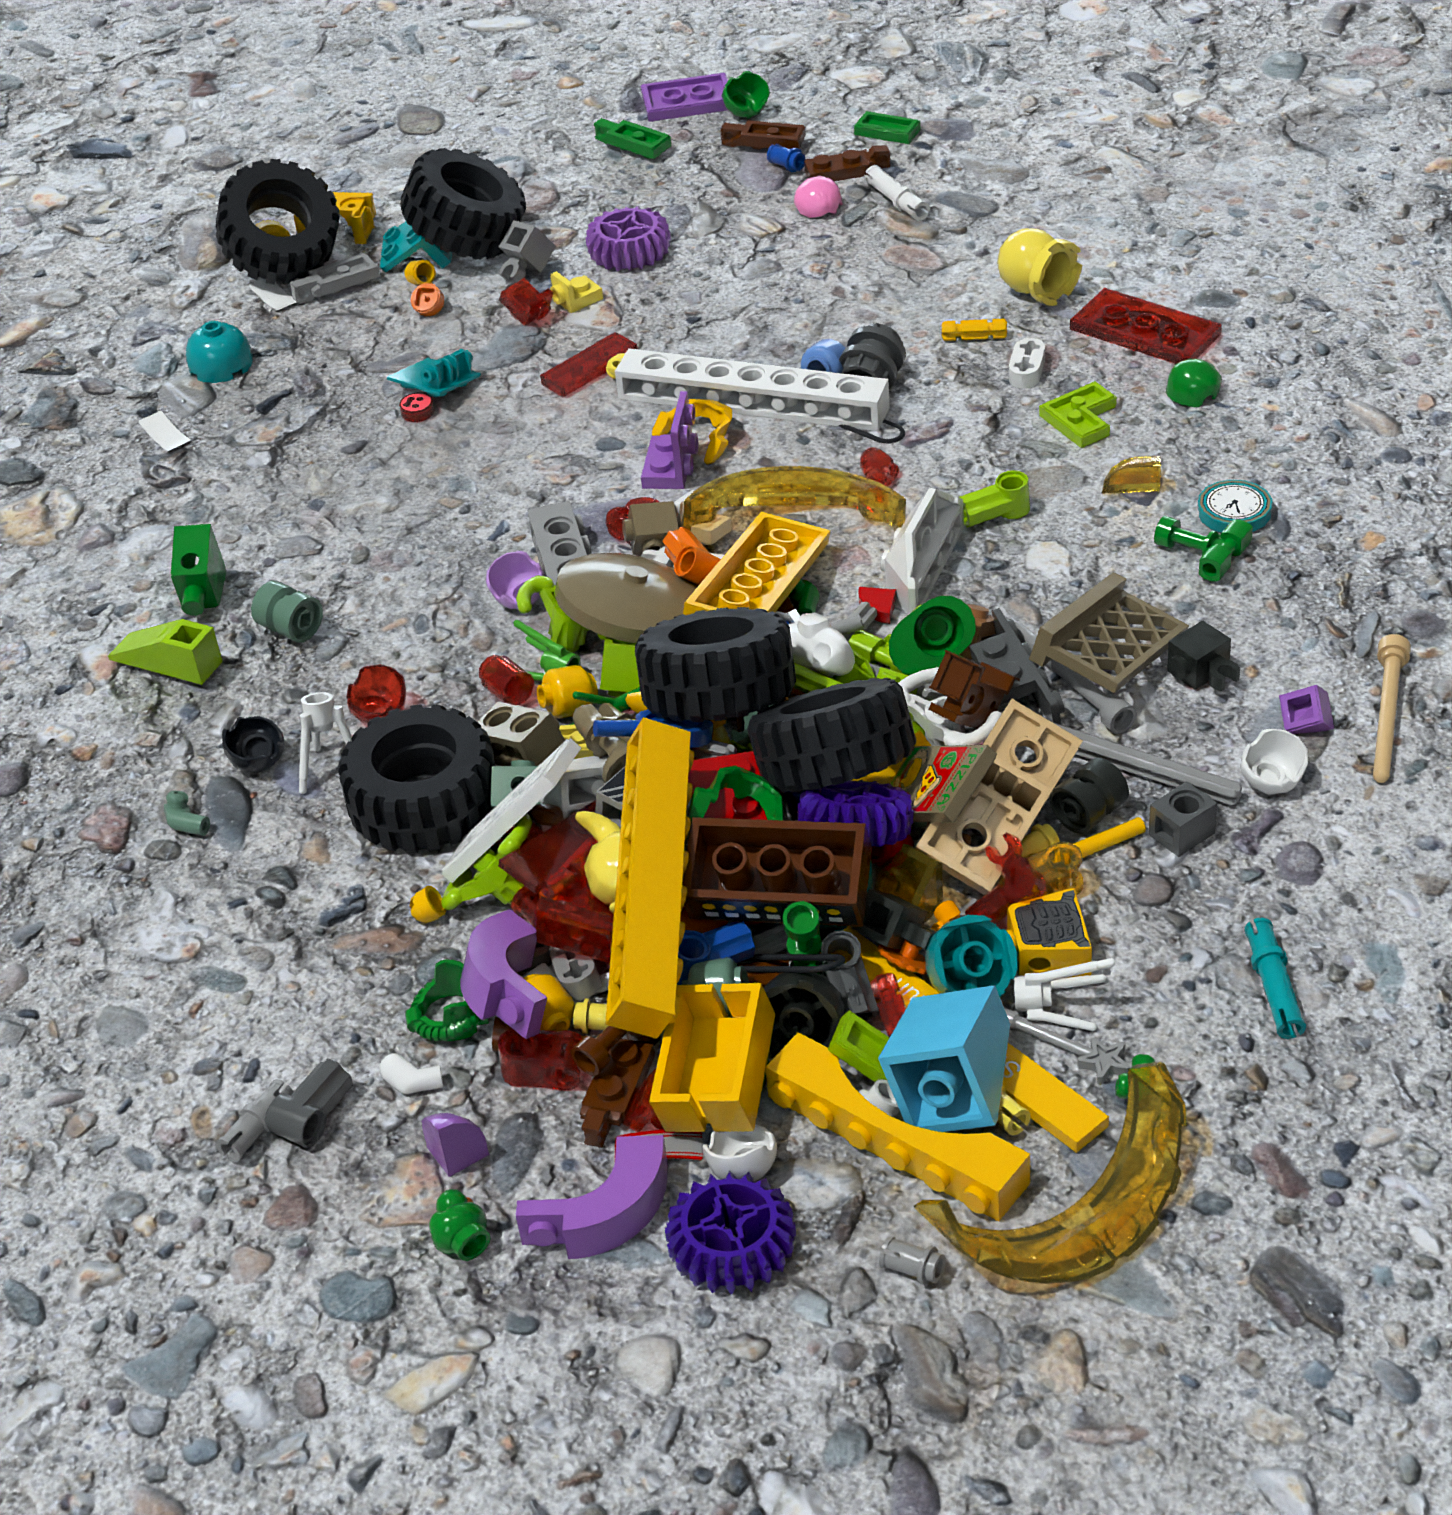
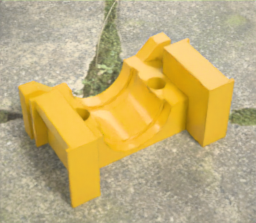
(357, 210)

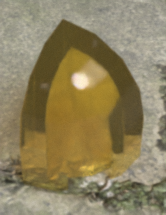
(1134, 475)

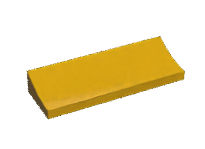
(760, 566)

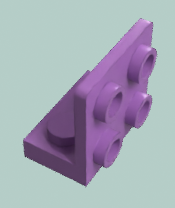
(671, 456)

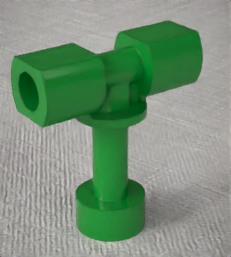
(1215, 548)
(803, 931)

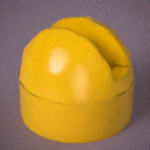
(427, 905)

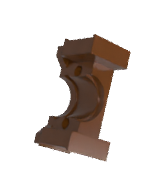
(971, 689)

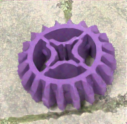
(628, 238)

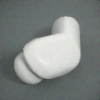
(407, 1078)

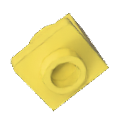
(574, 293)

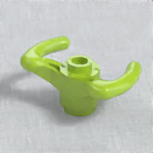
(562, 628)
(489, 876)

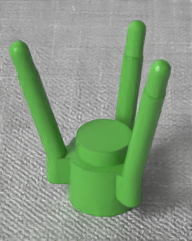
(554, 654)

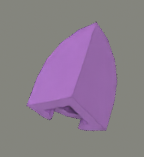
(454, 1141)

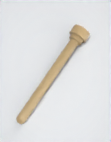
(1393, 655)

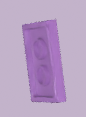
(684, 97)

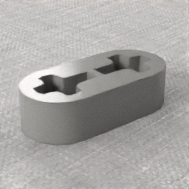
(576, 973)

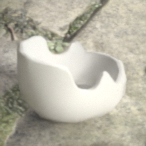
(1274, 761)
(741, 1153)

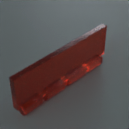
(552, 858)

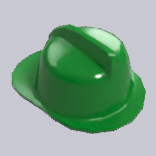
(928, 631)

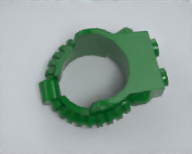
(458, 1018)

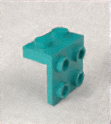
(402, 242)

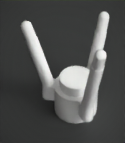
(318, 717)
(1035, 991)

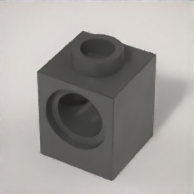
(1182, 818)

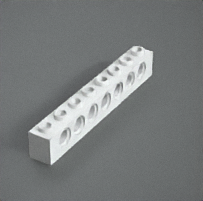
(755, 388)

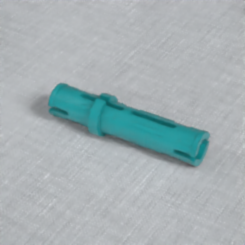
(1270, 963)

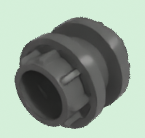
(874, 352)

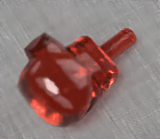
(878, 466)

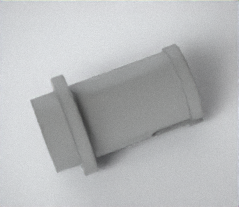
(913, 1260)

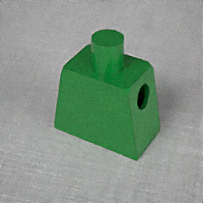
(199, 584)

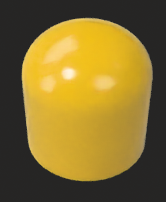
(418, 268)

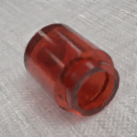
(506, 679)

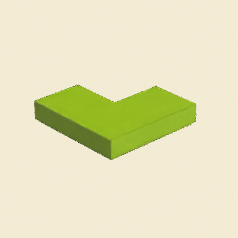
(1077, 413)

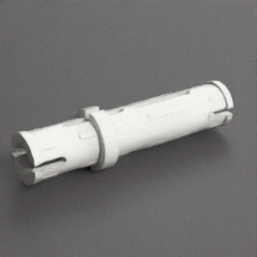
(903, 197)

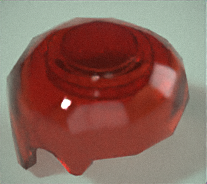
(376, 692)

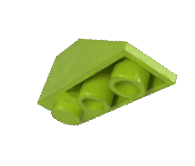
(172, 649)

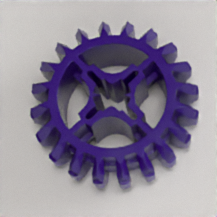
(881, 806)
(711, 1251)

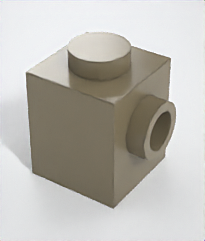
(649, 525)

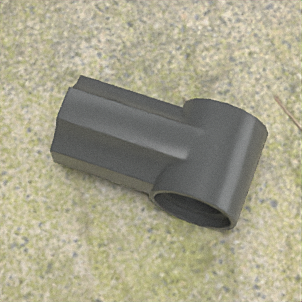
(851, 977)
(304, 1112)

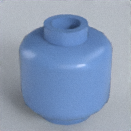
(823, 356)

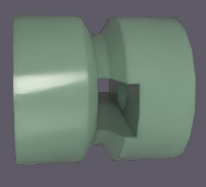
(286, 611)

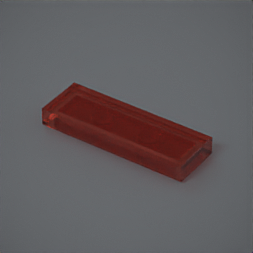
(585, 365)

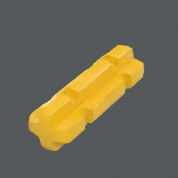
(974, 329)

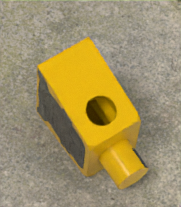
(1049, 933)

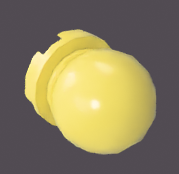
(1039, 265)

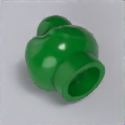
(459, 1226)

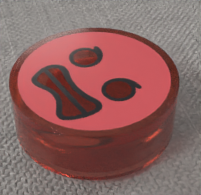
(416, 407)

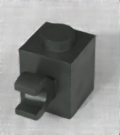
(1202, 657)
(893, 920)

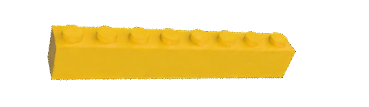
(650, 880)

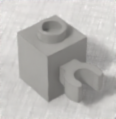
(526, 249)

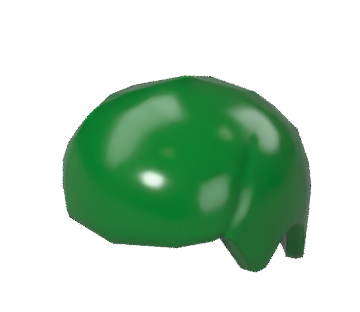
(746, 94)
(1193, 382)

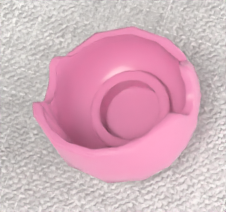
(817, 197)

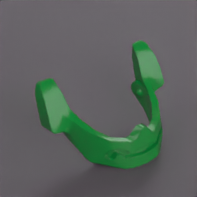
(744, 784)

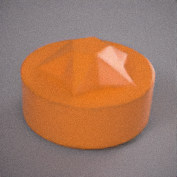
(427, 299)

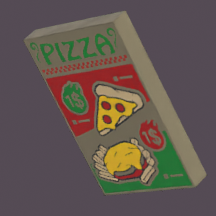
(943, 779)

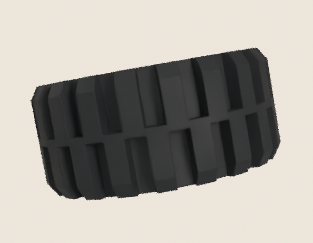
(284, 188)
(461, 202)
(715, 664)
(832, 735)
(411, 745)

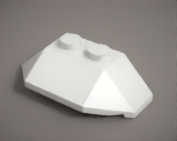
(922, 547)

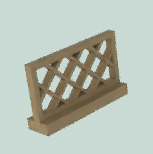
(1087, 618)

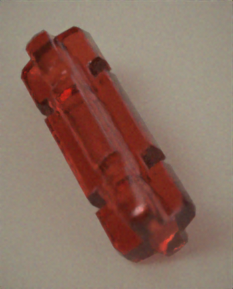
(891, 1005)

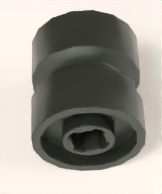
(1089, 795)

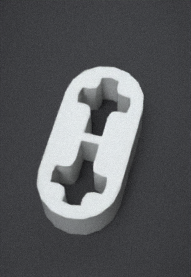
(1026, 363)

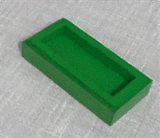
(887, 127)

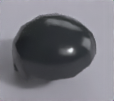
(253, 744)

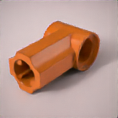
(689, 555)

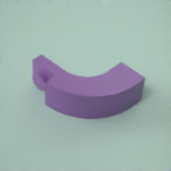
(489, 975)
(610, 1212)

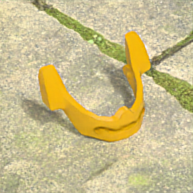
(718, 414)

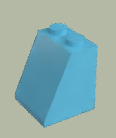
(949, 1059)

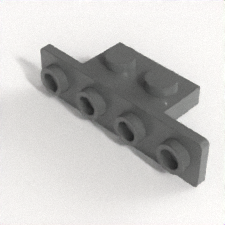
(1012, 656)

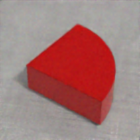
(881, 599)

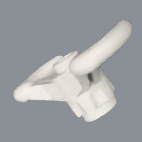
(938, 729)

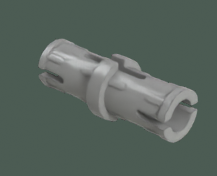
(250, 1123)

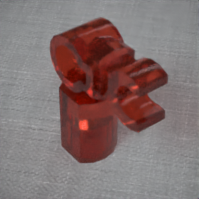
(1020, 882)

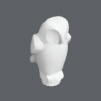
(819, 645)

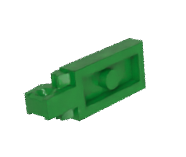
(632, 137)

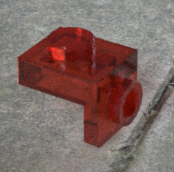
(526, 301)

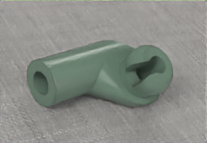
(180, 817)

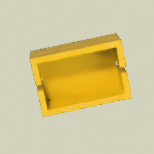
(713, 1063)

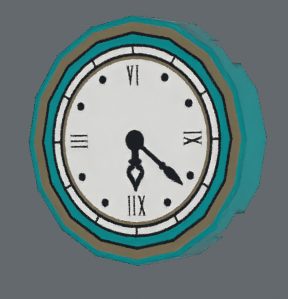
(1234, 500)

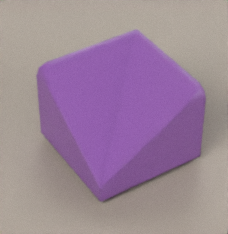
(1306, 710)

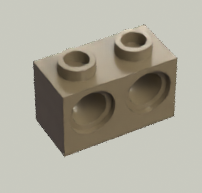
(521, 733)

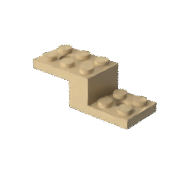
(1006, 796)

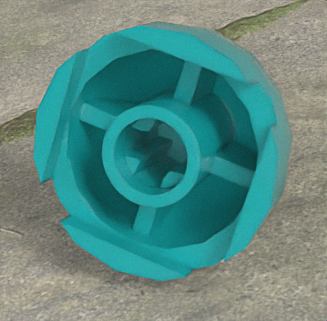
(218, 352)
(970, 955)

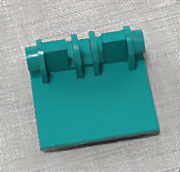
(438, 375)

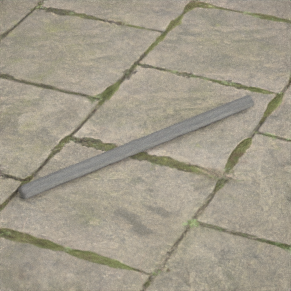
(1135, 761)

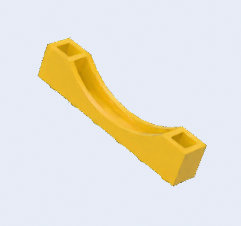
(970, 1167)

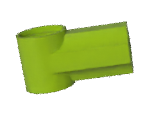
(1005, 498)

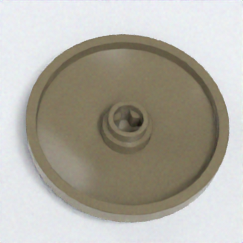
(620, 593)

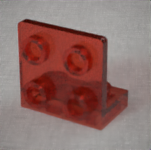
(576, 922)

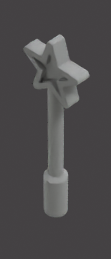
(1097, 1058)

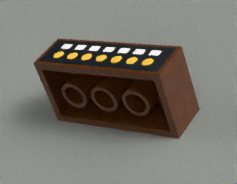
(762, 866)

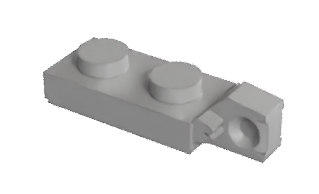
(334, 277)

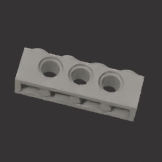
(557, 536)

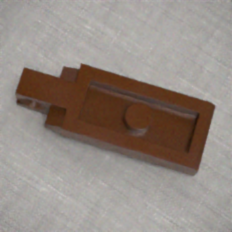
(762, 134)
(847, 164)
(614, 1089)

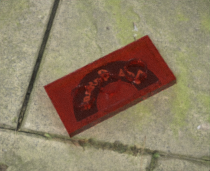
(1145, 326)

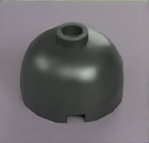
(803, 1005)

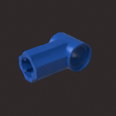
(725, 941)

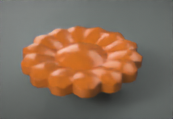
(906, 957)

